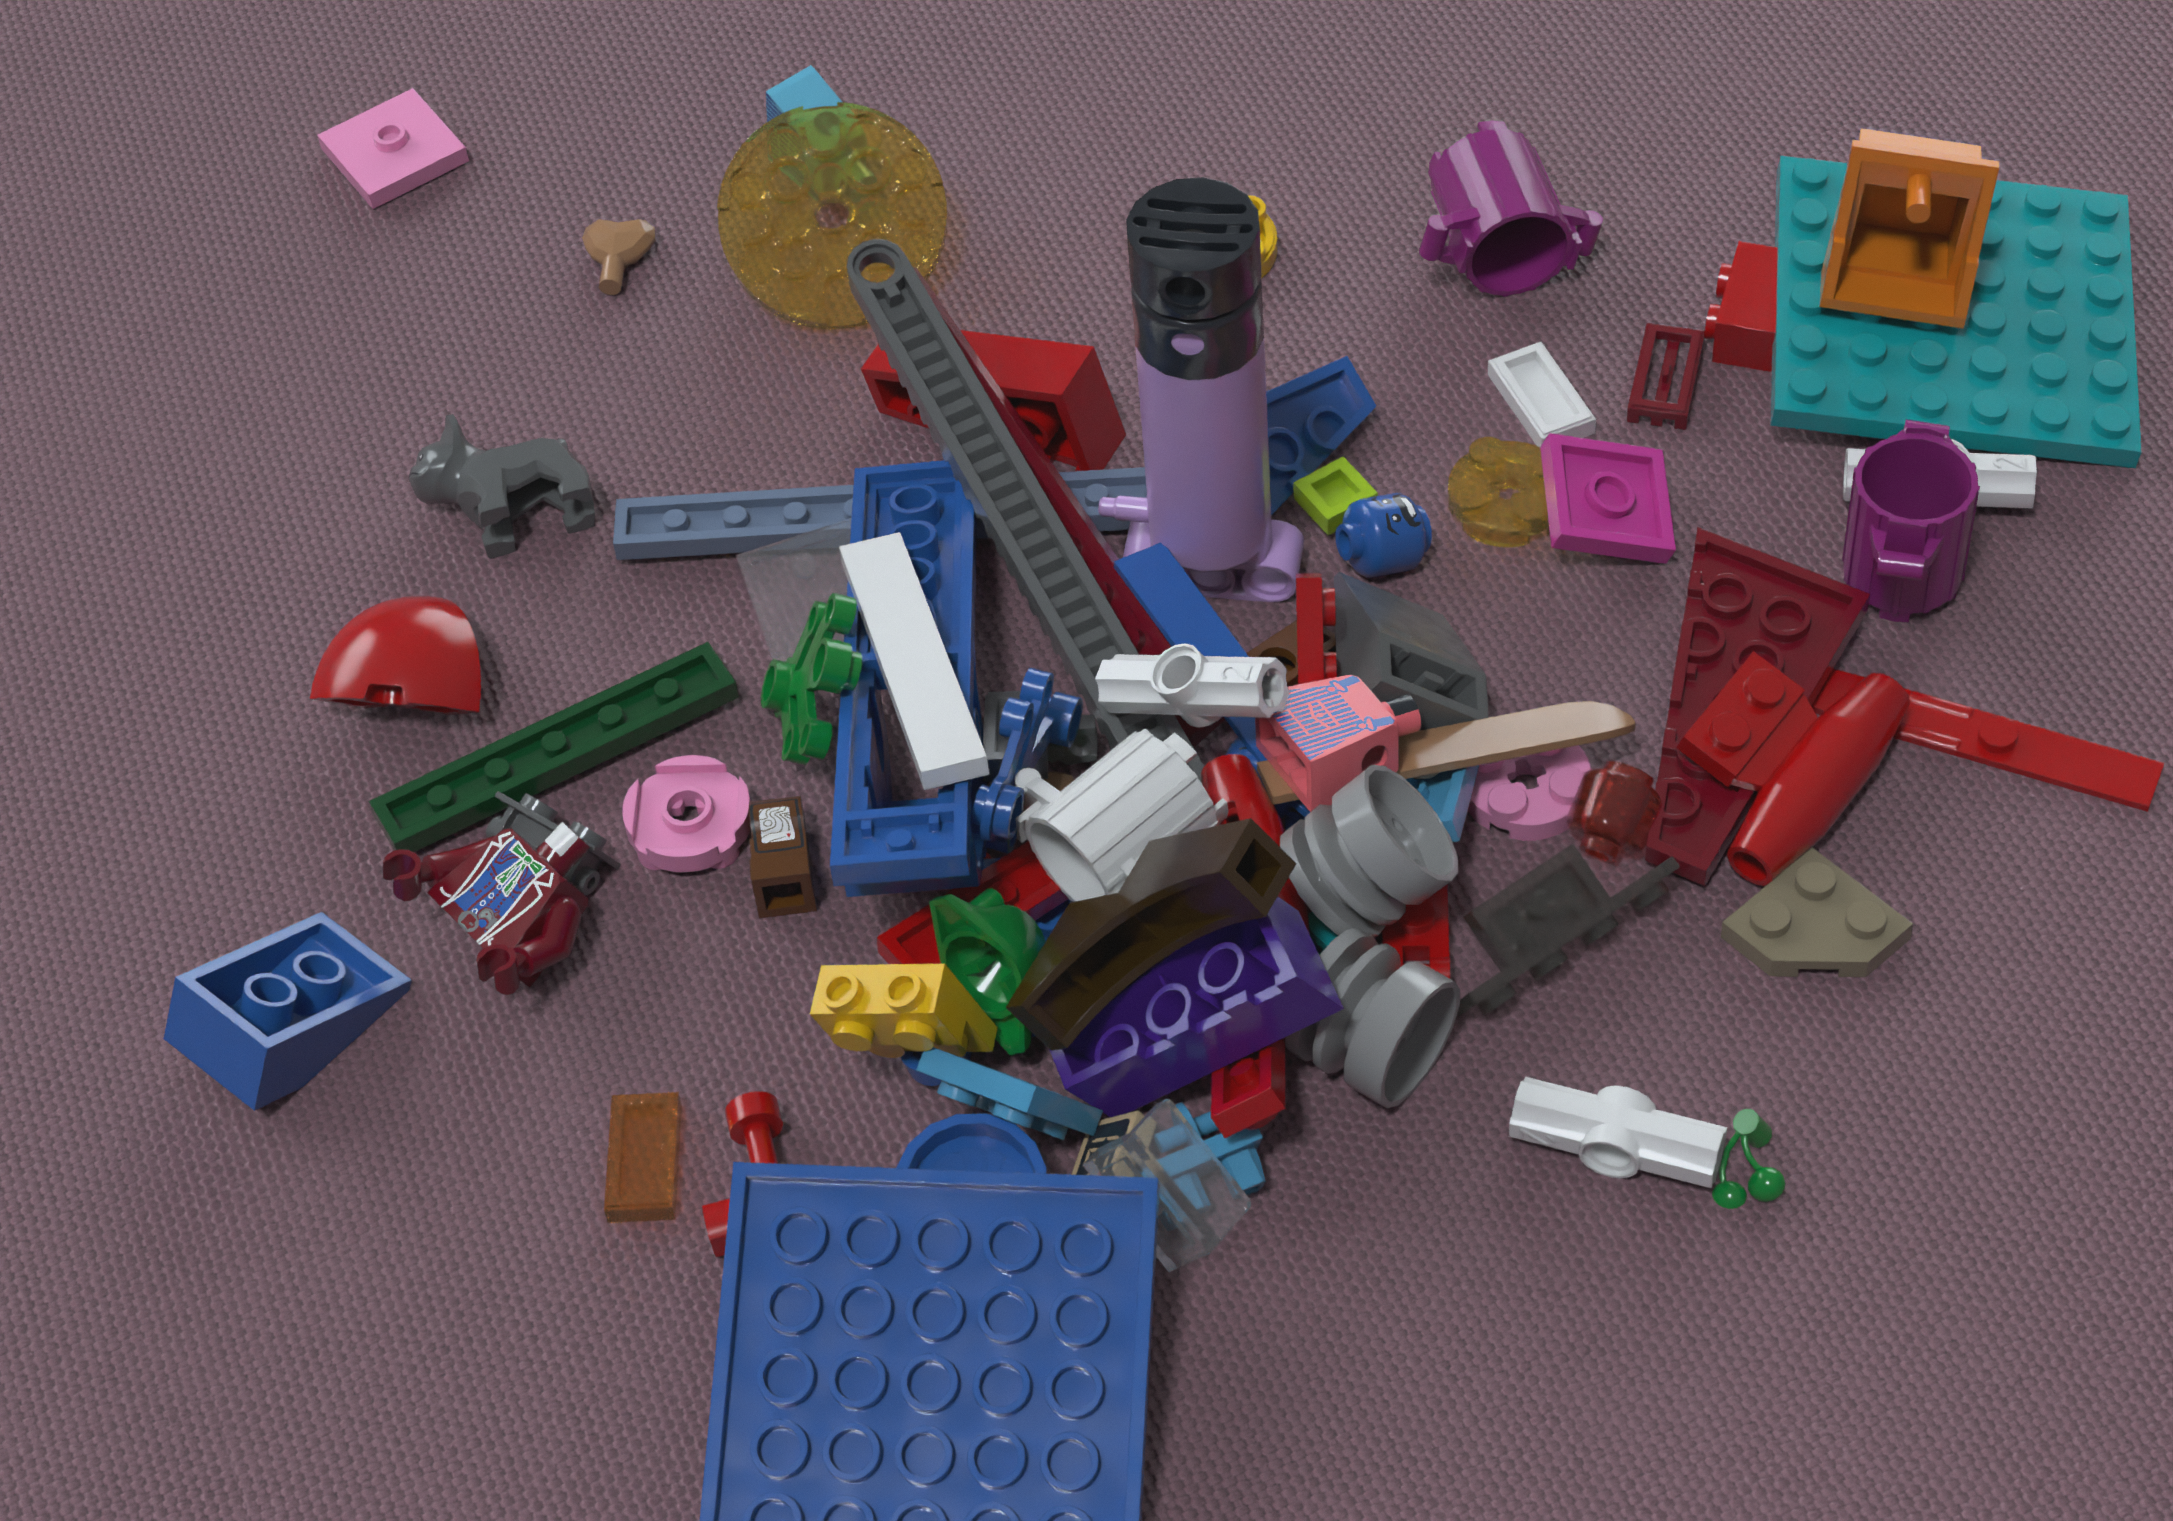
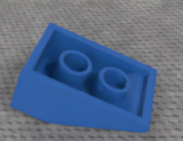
(280, 1008)

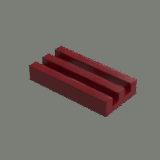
(1660, 407)

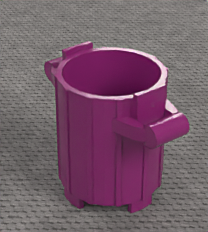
(1502, 214)
(1910, 521)

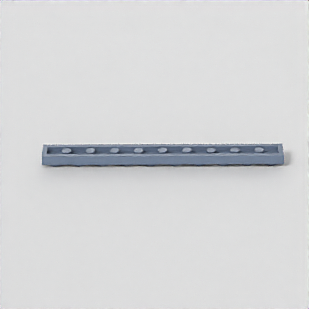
(758, 518)

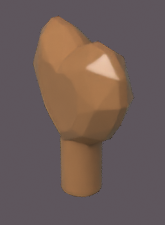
(617, 247)

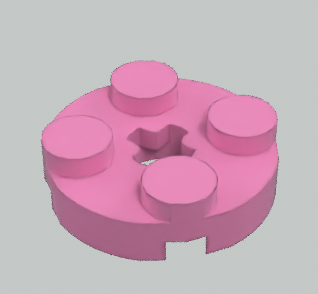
(1529, 812)
(692, 844)

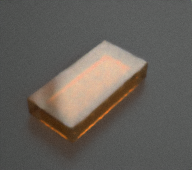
(643, 1157)

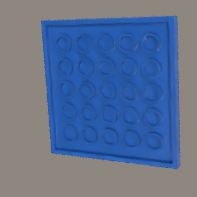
(931, 1346)

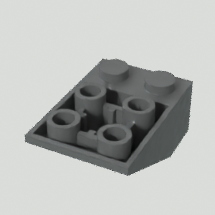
(1406, 651)

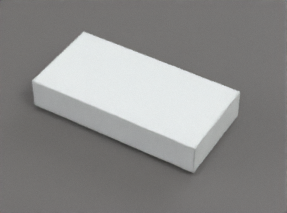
(1540, 394)

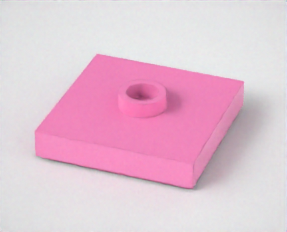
(393, 148)

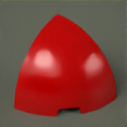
(403, 655)

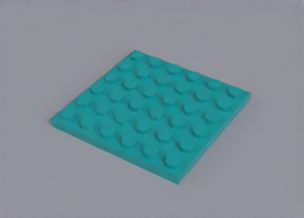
(2041, 350)

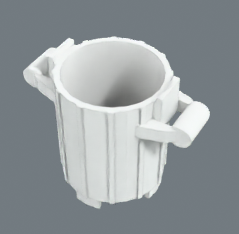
(1109, 813)

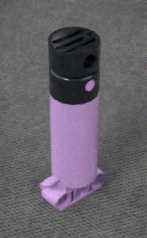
(1204, 394)

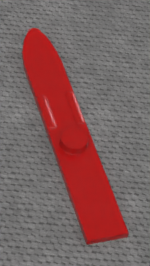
(2015, 746)

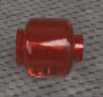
(1613, 811)

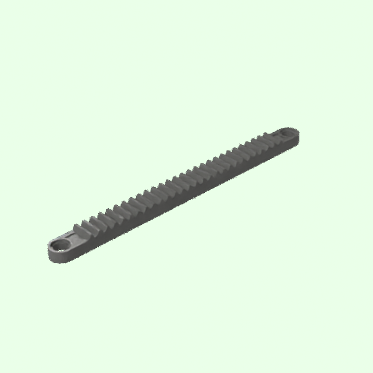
(999, 484)

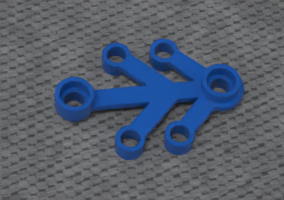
(1030, 726)

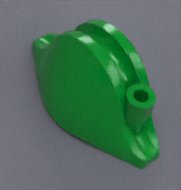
(989, 953)

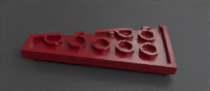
(1737, 606)

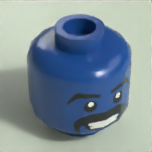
(1384, 535)

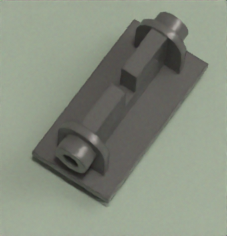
(535, 823)

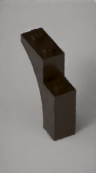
(1170, 898)

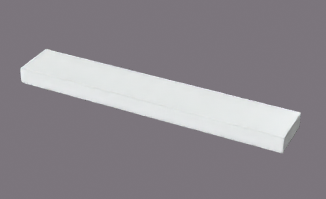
(914, 662)

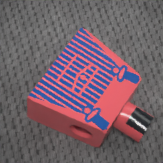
(1333, 734)

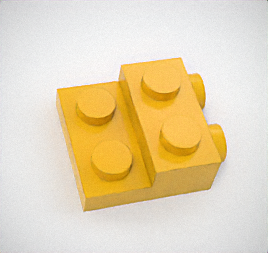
(900, 1010)

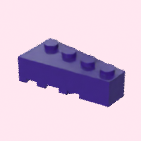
(1200, 1012)

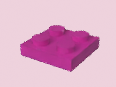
(1607, 498)

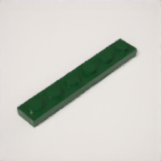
(554, 749)

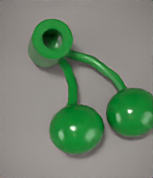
(1765, 1182)

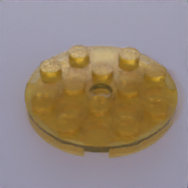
(818, 159)

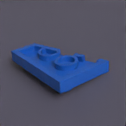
(1310, 421)

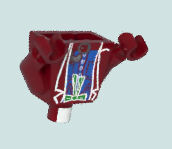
(504, 898)

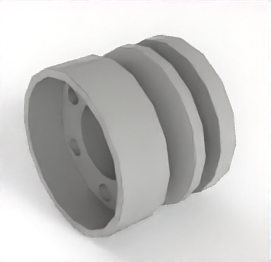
(1369, 853)
(1389, 1023)

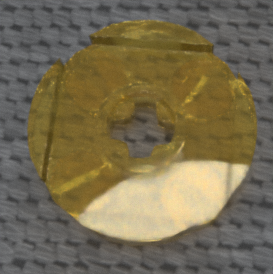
(1476, 494)

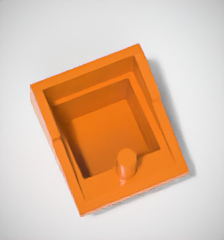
(1908, 228)

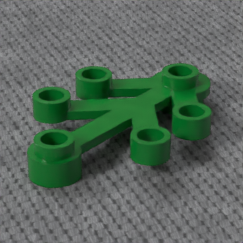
(815, 666)

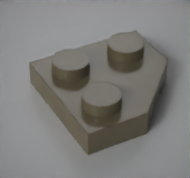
(1816, 921)

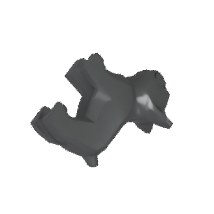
(503, 483)

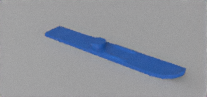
(1186, 618)

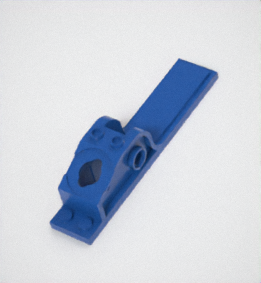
(916, 842)

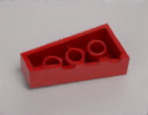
(1049, 384)

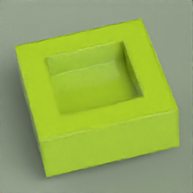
(1330, 491)

